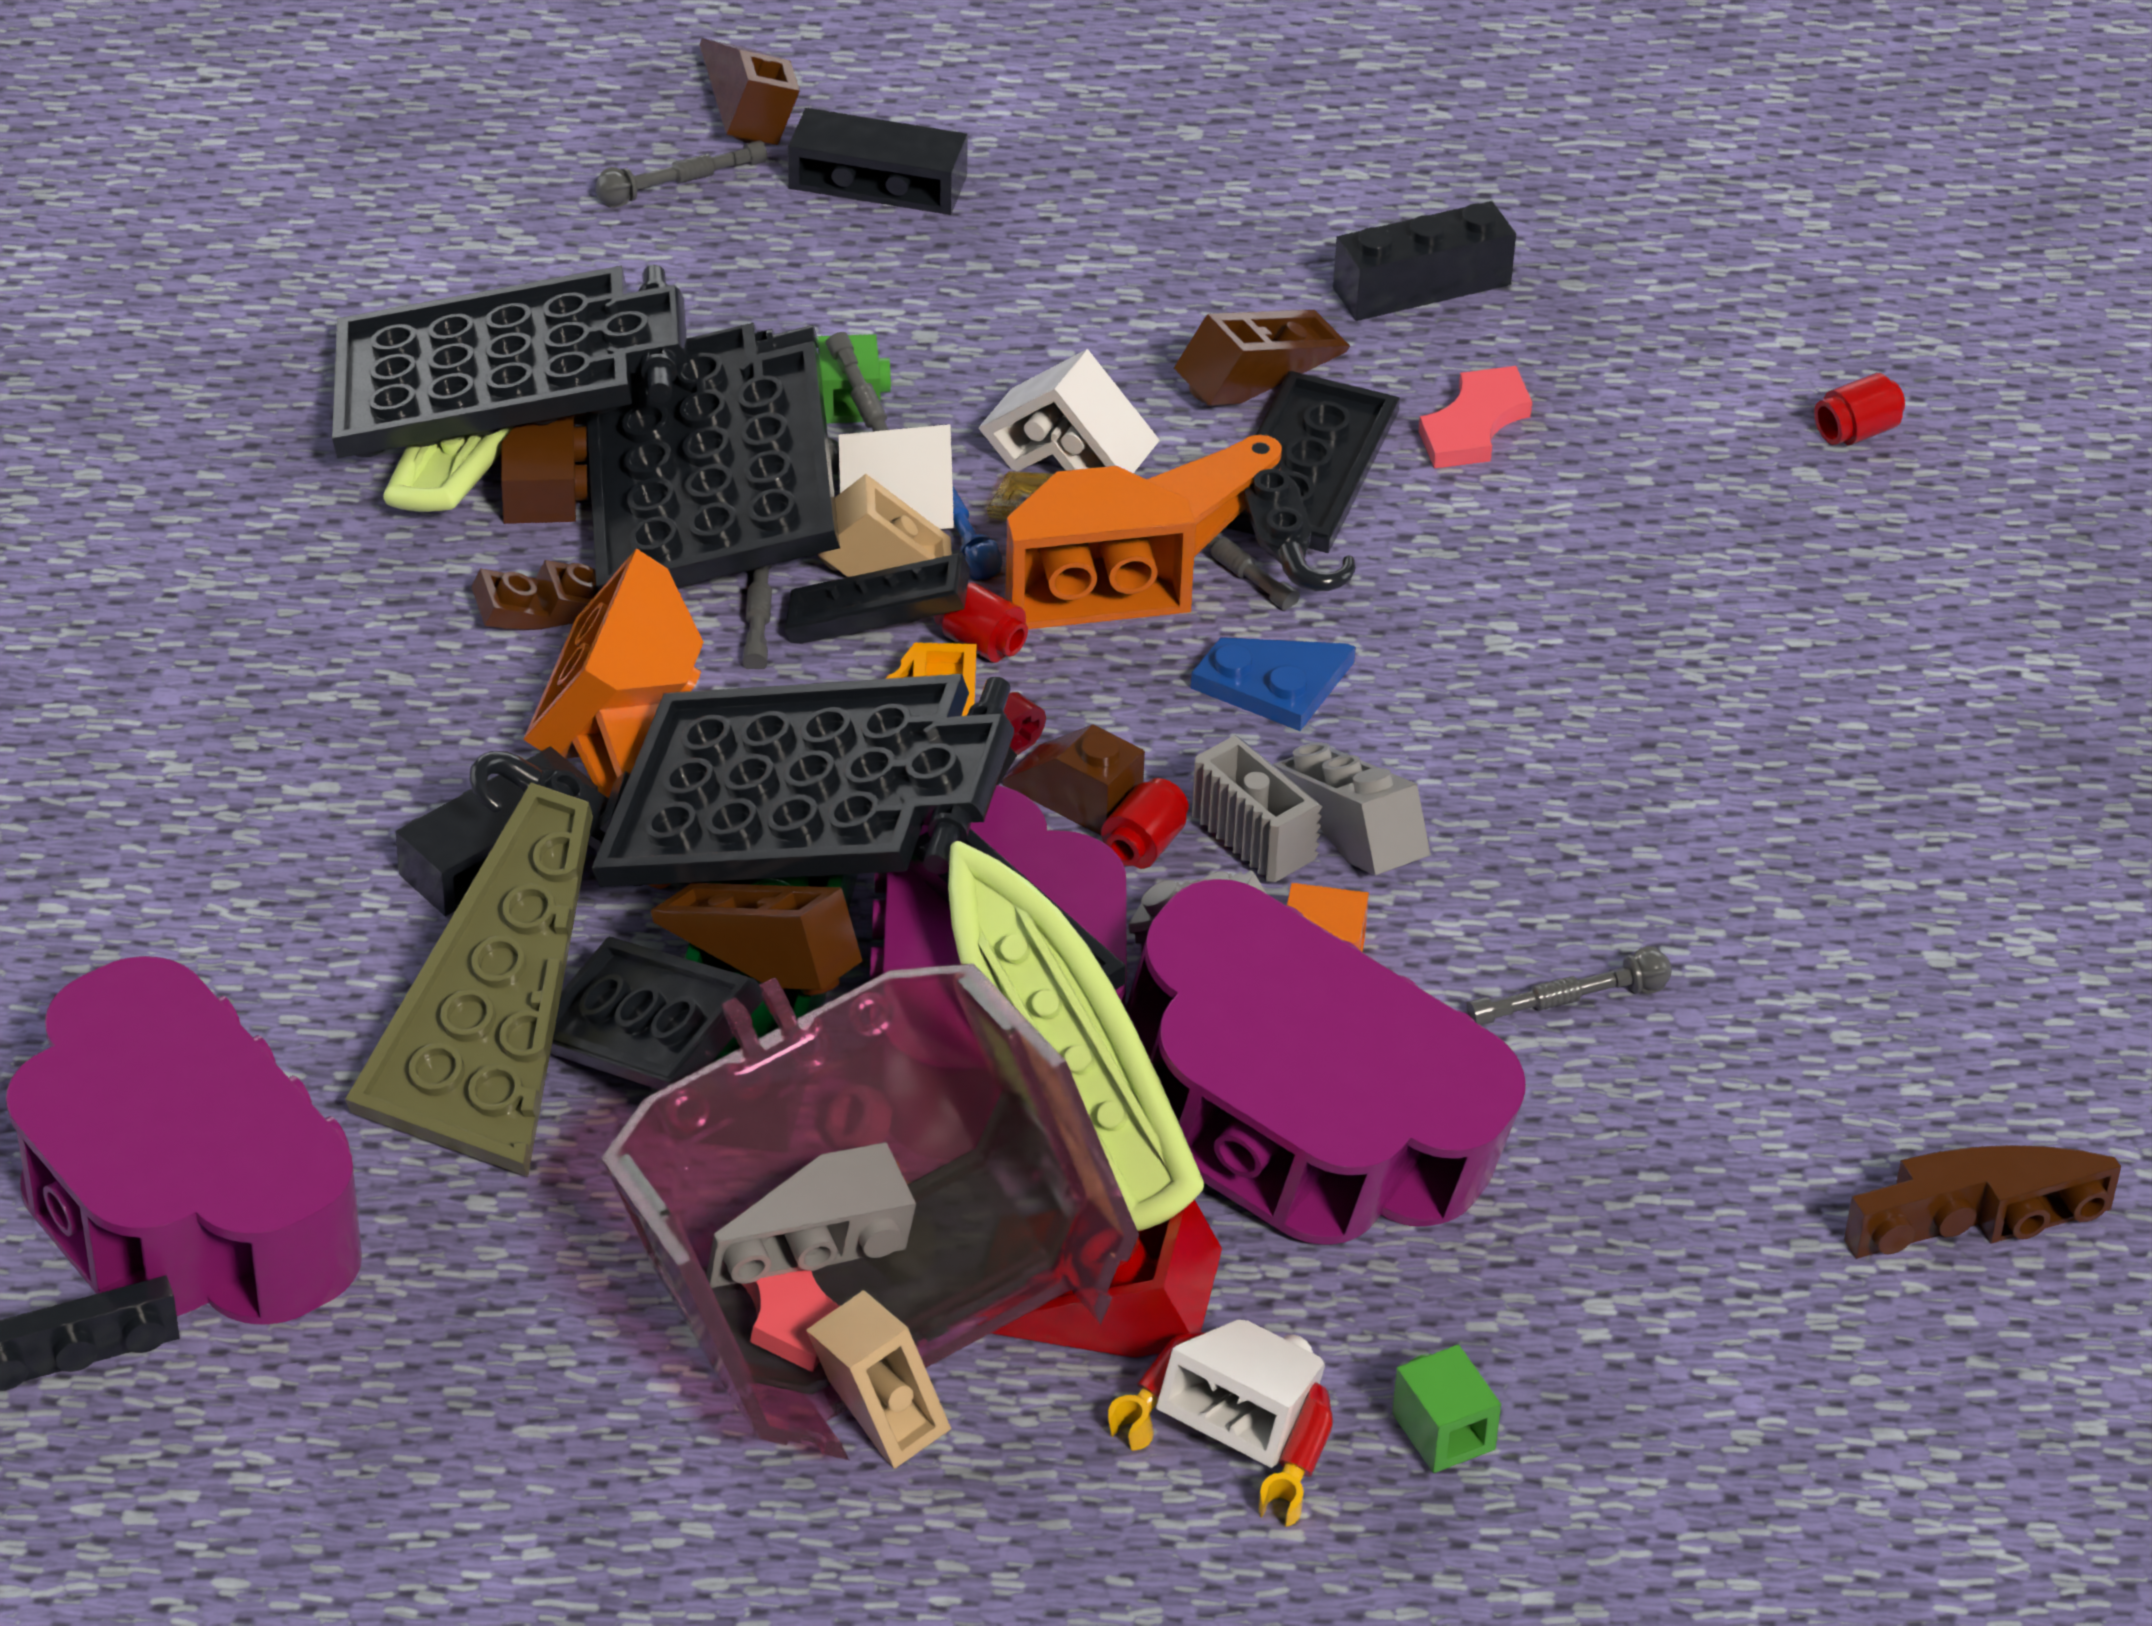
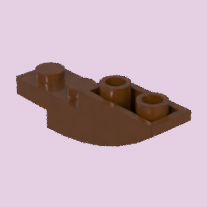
(1998, 1187)

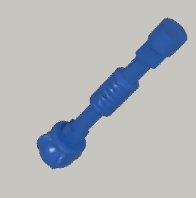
(978, 549)

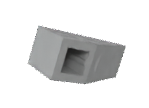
(1365, 808)
(825, 1214)

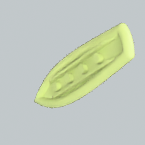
(1068, 999)

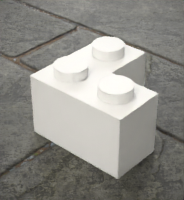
(1069, 414)

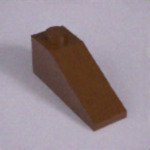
(1252, 352)
(768, 931)

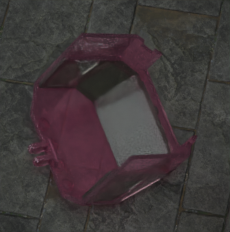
(979, 1124)

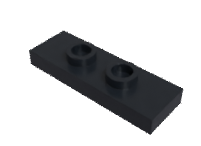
(877, 599)

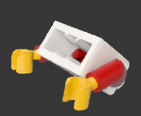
(1245, 1392)

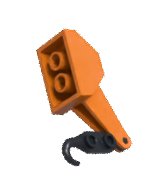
(1126, 545)
(605, 688)

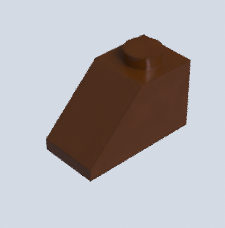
(1080, 775)

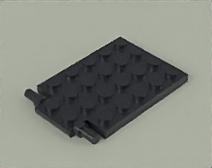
(503, 359)
(722, 470)
(806, 780)

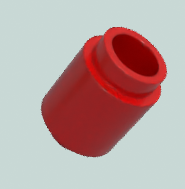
(1860, 410)
(989, 622)
(1146, 822)

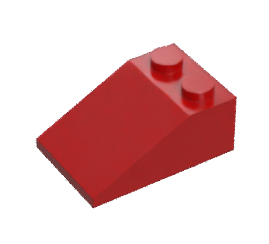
(1153, 1295)

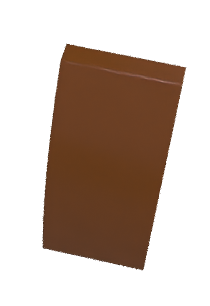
(530, 603)

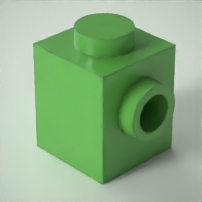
(836, 387)
(1446, 1408)

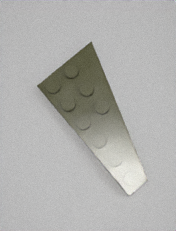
(480, 1019)

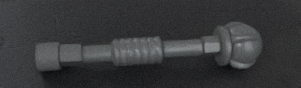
(619, 186)
(862, 393)
(1244, 566)
(757, 615)
(1644, 972)

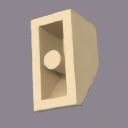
(880, 532)
(880, 1377)

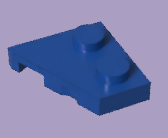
(1273, 676)

